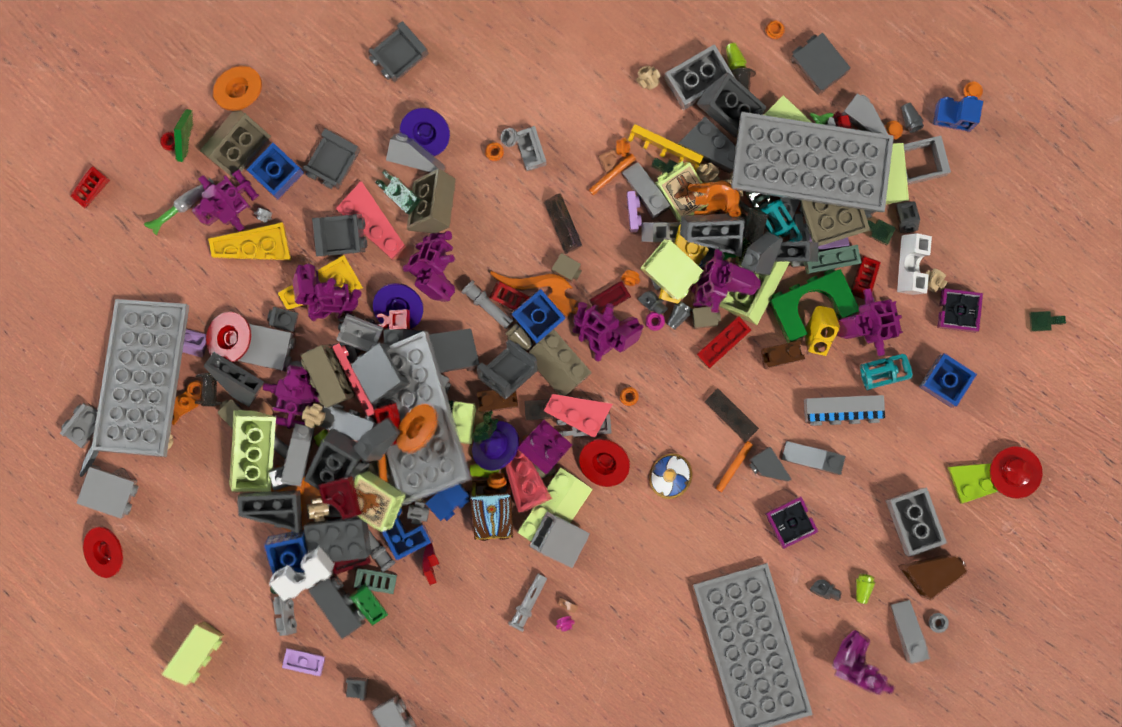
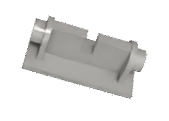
(286, 624)

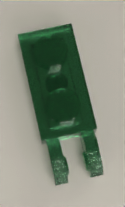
(399, 192)

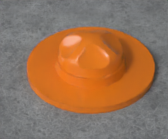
(237, 88)
(416, 428)

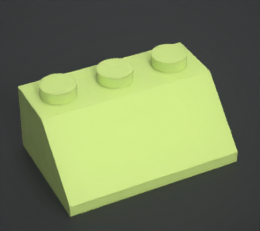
(897, 183)
(194, 654)

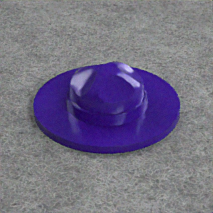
(427, 129)
(398, 297)
(499, 449)

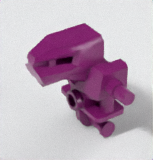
(224, 201)
(429, 266)
(719, 278)
(322, 297)
(875, 322)
(605, 330)
(293, 395)
(852, 665)

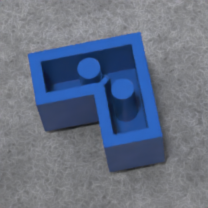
(958, 115)
(447, 501)
(405, 543)

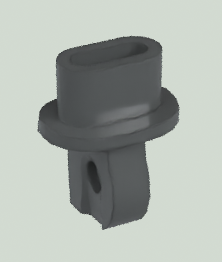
(652, 302)
(825, 590)

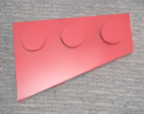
(578, 413)

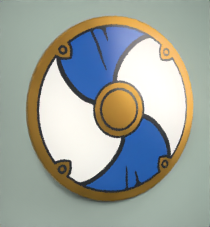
(670, 476)

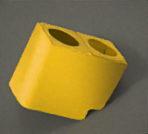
(821, 318)

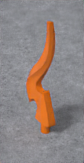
(556, 282)

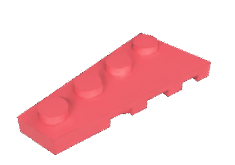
(377, 226)
(341, 354)
(526, 483)

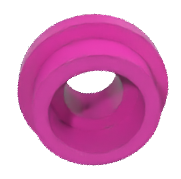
(649, 321)
(565, 623)

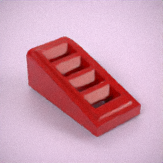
(94, 191)
(858, 286)
(496, 289)
(392, 409)

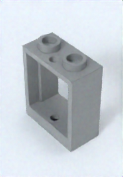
(940, 158)

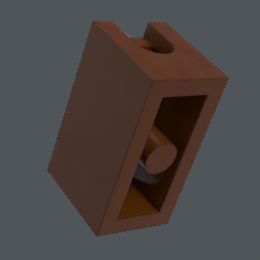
(782, 354)
(493, 401)

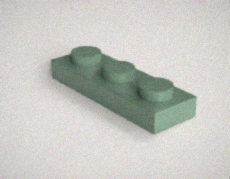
(834, 259)

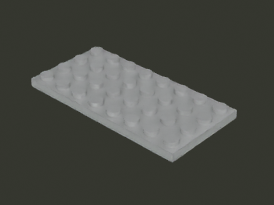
(812, 162)
(140, 377)
(441, 460)
(752, 648)

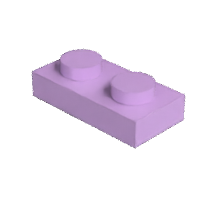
(633, 203)
(303, 662)

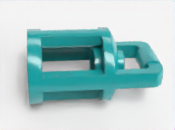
(781, 227)
(888, 370)

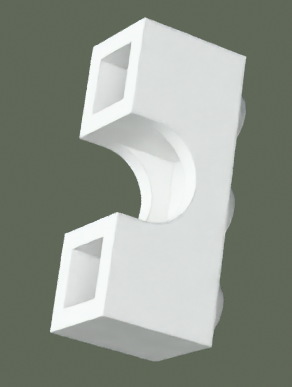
(912, 250)
(289, 582)

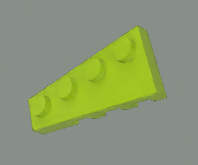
(972, 481)

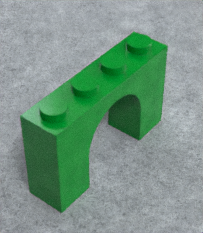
(831, 285)

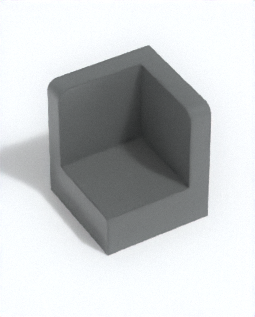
(357, 687)

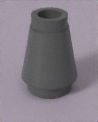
(912, 119)
(678, 315)

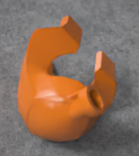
(718, 197)

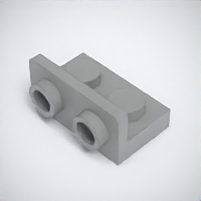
(81, 425)

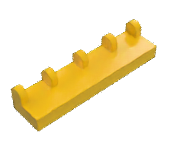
(666, 146)

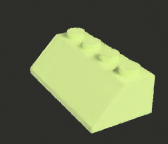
(753, 306)
(252, 451)
(567, 498)

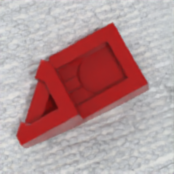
(430, 560)

